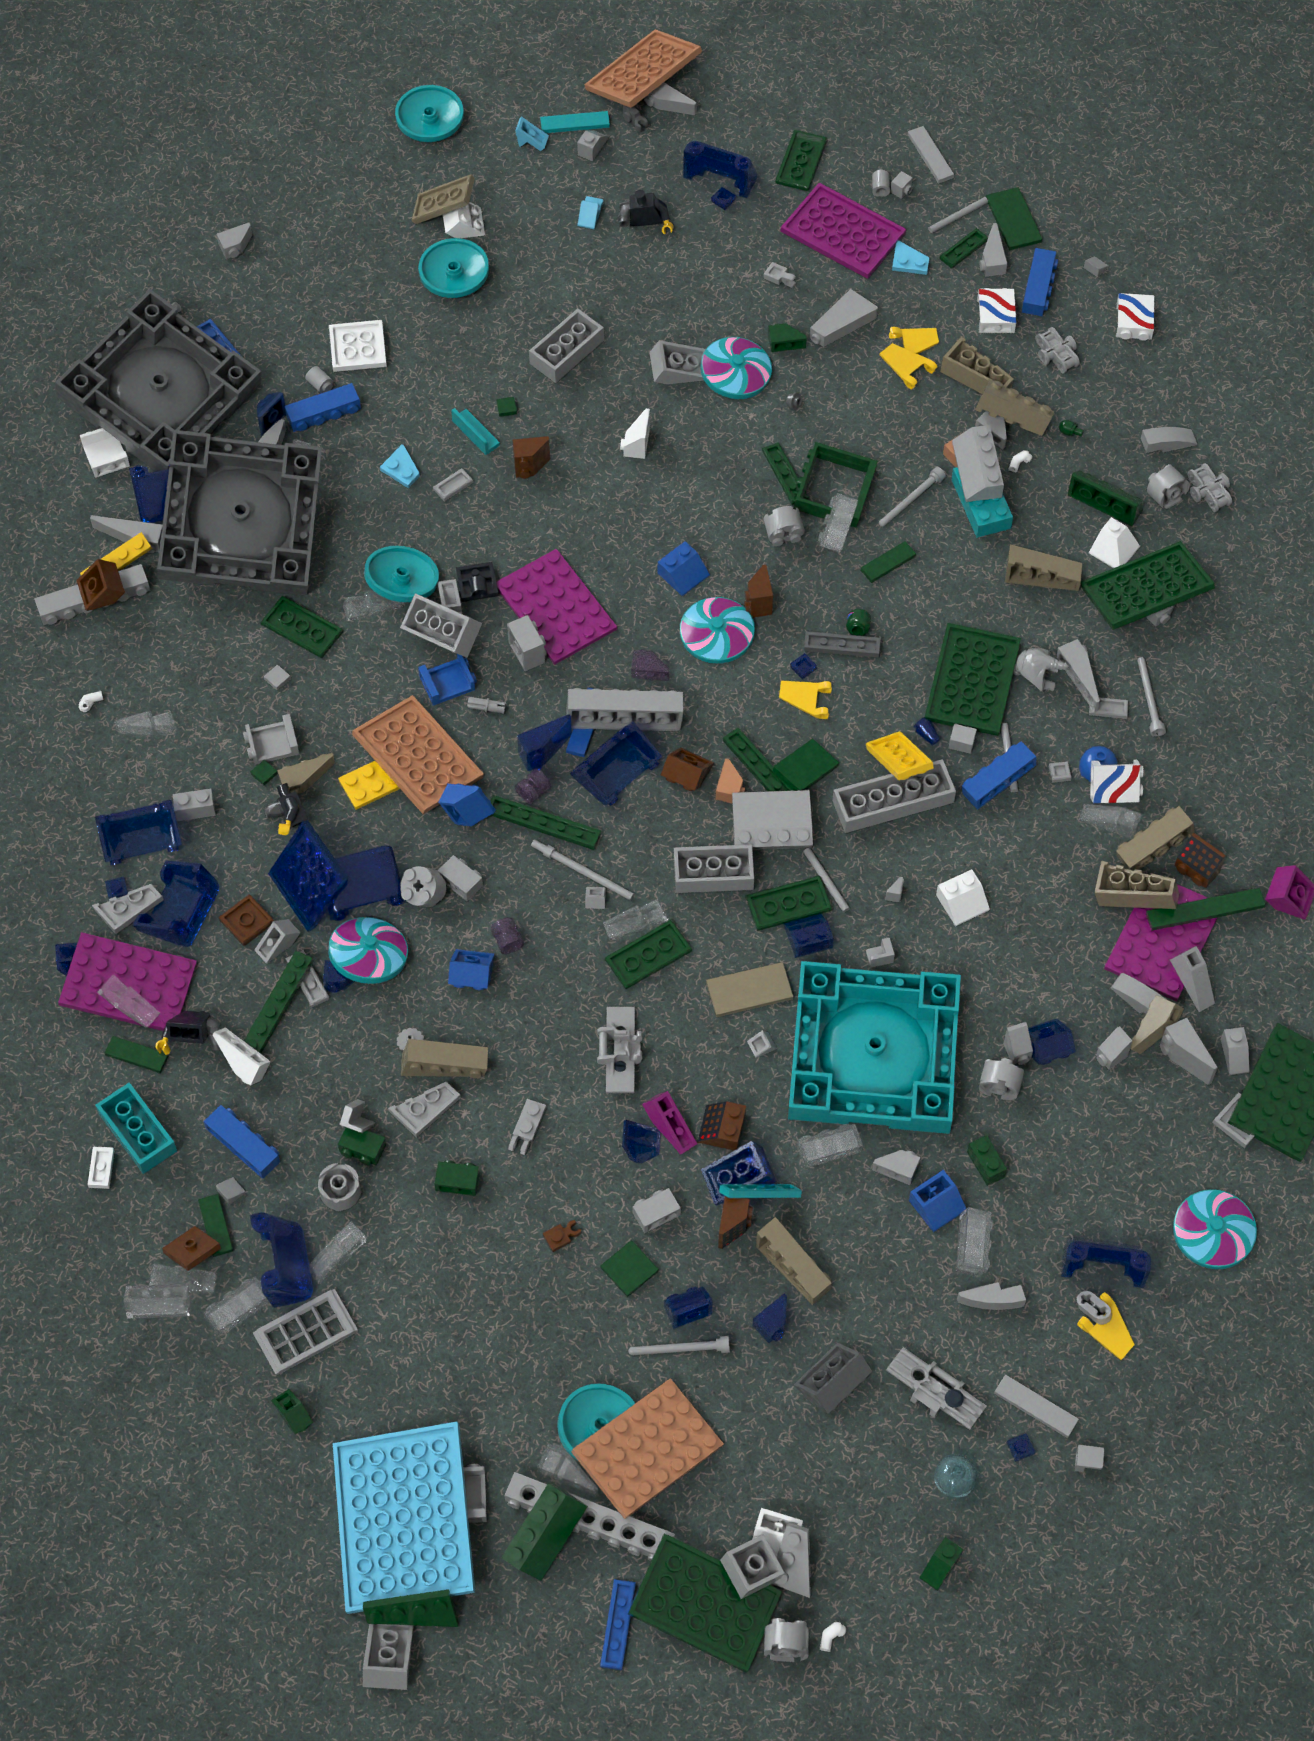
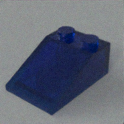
(542, 743)
(741, 1166)

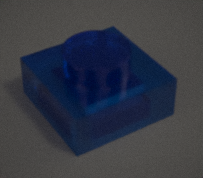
(723, 198)
(803, 666)
(116, 887)
(1020, 1447)

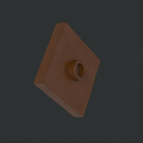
(246, 920)
(191, 1248)

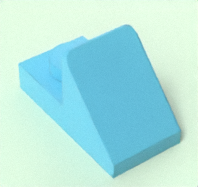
(529, 133)
(589, 212)

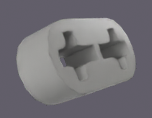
(1097, 1304)

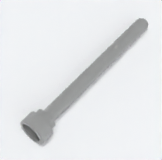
(935, 476)
(1156, 724)
(720, 1344)

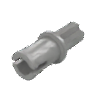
(486, 704)

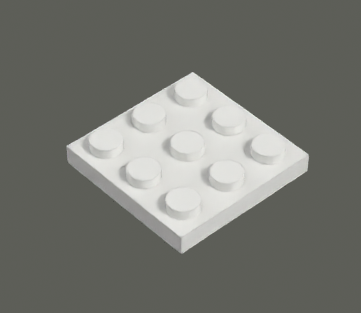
(357, 345)

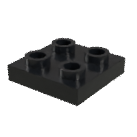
(477, 581)

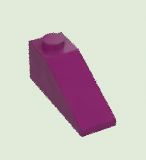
(669, 1121)

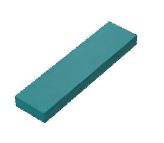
(575, 122)
(760, 1191)

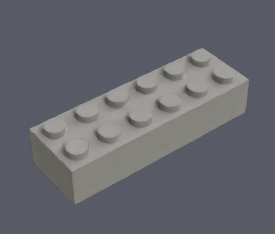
(617, 708)
(890, 798)

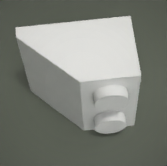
(963, 897)

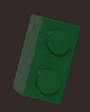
(363, 1146)
(986, 1160)
(457, 1178)

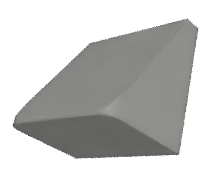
(1095, 266)
(895, 891)
(595, 897)
(761, 1044)
(230, 1190)

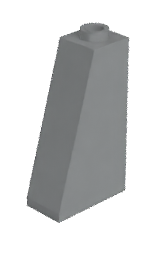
(842, 318)

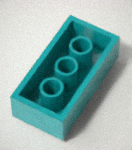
(984, 515)
(136, 1128)

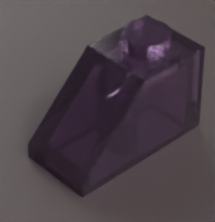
(648, 666)

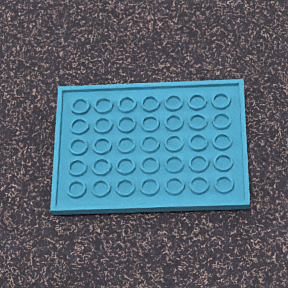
(403, 1515)

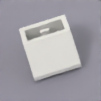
(464, 222)
(773, 1527)

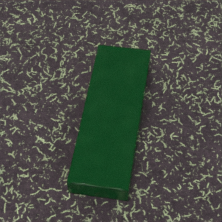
(964, 248)
(888, 562)
(136, 1054)
(215, 1223)

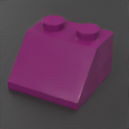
(1291, 891)

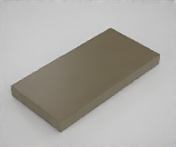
(443, 199)
(749, 989)

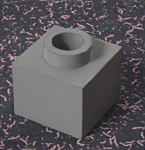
(901, 185)

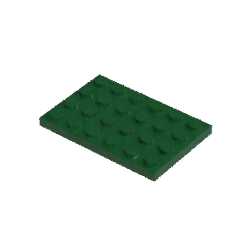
(1147, 585)
(972, 678)
(1280, 1095)
(698, 1604)

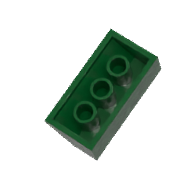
(1105, 497)
(544, 1531)

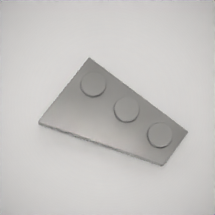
(123, 911)
(424, 1109)
(794, 1560)

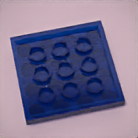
(308, 875)

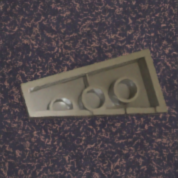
(971, 368)
(1014, 407)
(1042, 569)
(1156, 839)
(1134, 889)
(443, 1059)
(792, 1261)

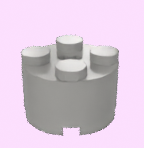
(1167, 486)
(784, 525)
(422, 886)
(1001, 1078)
(346, 1179)
(786, 1640)

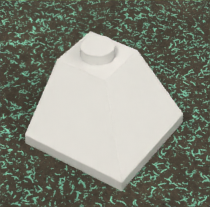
(637, 437)
(1114, 544)

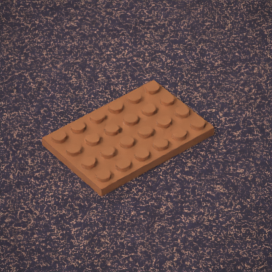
(643, 68)
(416, 753)
(647, 1448)

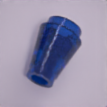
(927, 731)

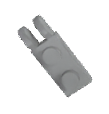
(527, 1125)

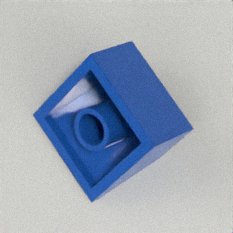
(682, 568)
(471, 969)

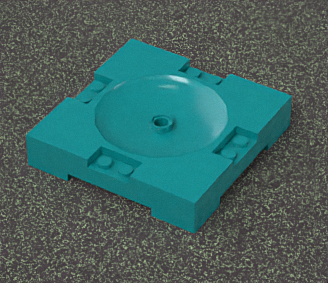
(902, 1081)

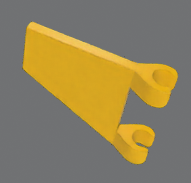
(916, 339)
(906, 362)
(804, 696)
(1112, 1335)

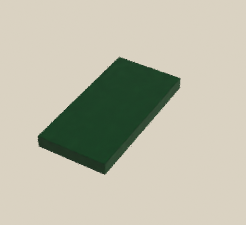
(801, 160)
(1014, 218)
(302, 626)
(788, 903)
(648, 954)

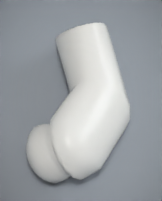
(1018, 458)
(89, 699)
(829, 1633)

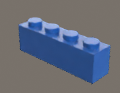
(1038, 282)
(322, 407)
(999, 775)
(241, 1141)

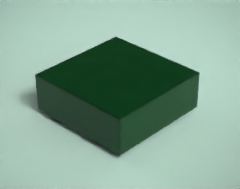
(506, 406)
(264, 772)

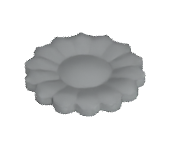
(408, 1034)

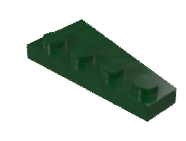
(419, 1609)

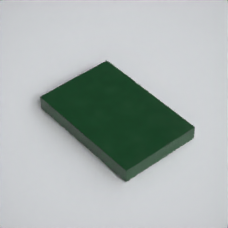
(805, 766)

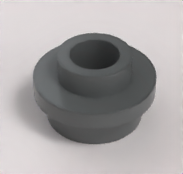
(794, 400)

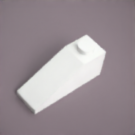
(243, 1059)

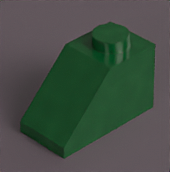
(784, 338)
(292, 1411)
(941, 1563)

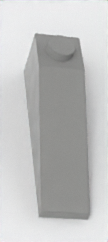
(127, 529)
(1080, 671)

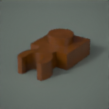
(559, 1237)

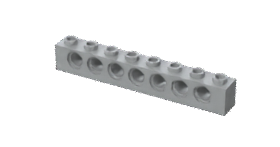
(521, 1485)

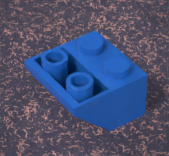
(465, 804)
(937, 1201)

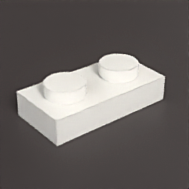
(101, 1167)

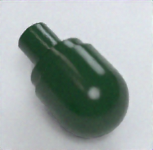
(1069, 428)

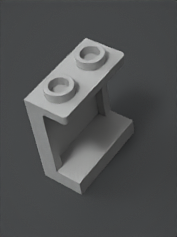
(271, 741)
(475, 1493)

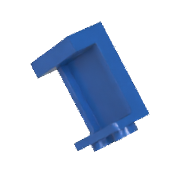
(447, 680)

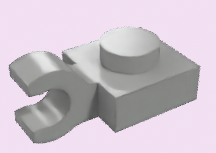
(778, 273)

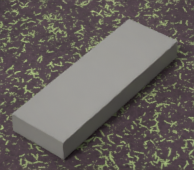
(312, 986)

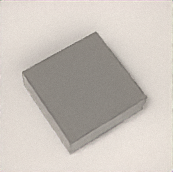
(277, 677)
(1059, 772)

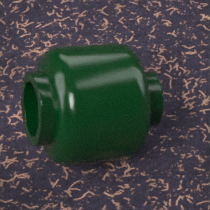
(858, 622)

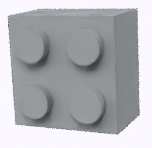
(526, 642)
(752, 1566)

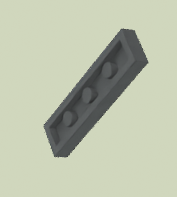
(842, 644)

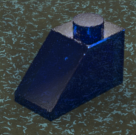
(333, 980)
(771, 1321)

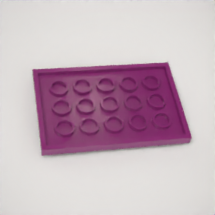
(843, 230)
(558, 605)
(1148, 953)
(153, 974)

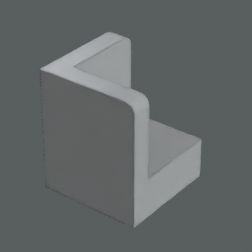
(962, 738)
(881, 955)
(1089, 1457)

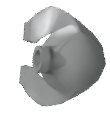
(1034, 663)

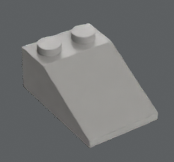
(676, 363)
(1187, 1050)
(387, 1656)

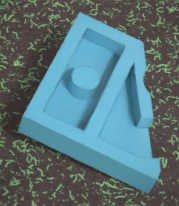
(909, 260)
(401, 467)

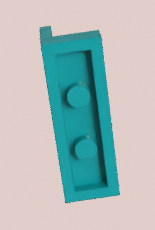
(475, 431)

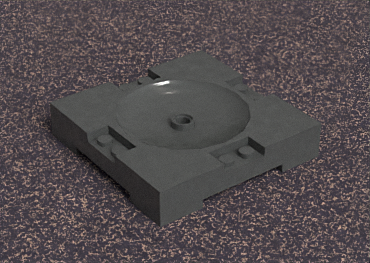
(153, 345)
(211, 542)

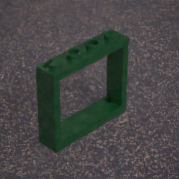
(838, 457)

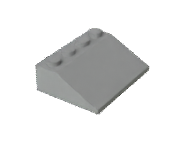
(772, 819)

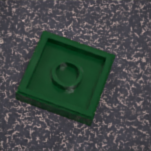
(629, 1268)

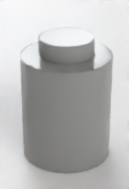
(880, 183)
(319, 379)

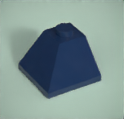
(270, 411)

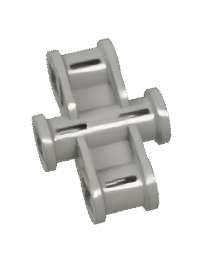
(1057, 350)
(1209, 487)

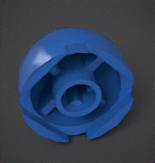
(1097, 753)

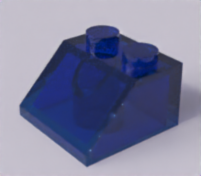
(809, 935)
(1051, 1041)
(688, 1306)

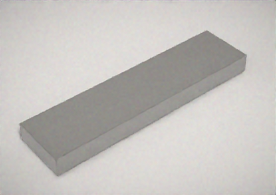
(930, 154)
(1036, 1406)

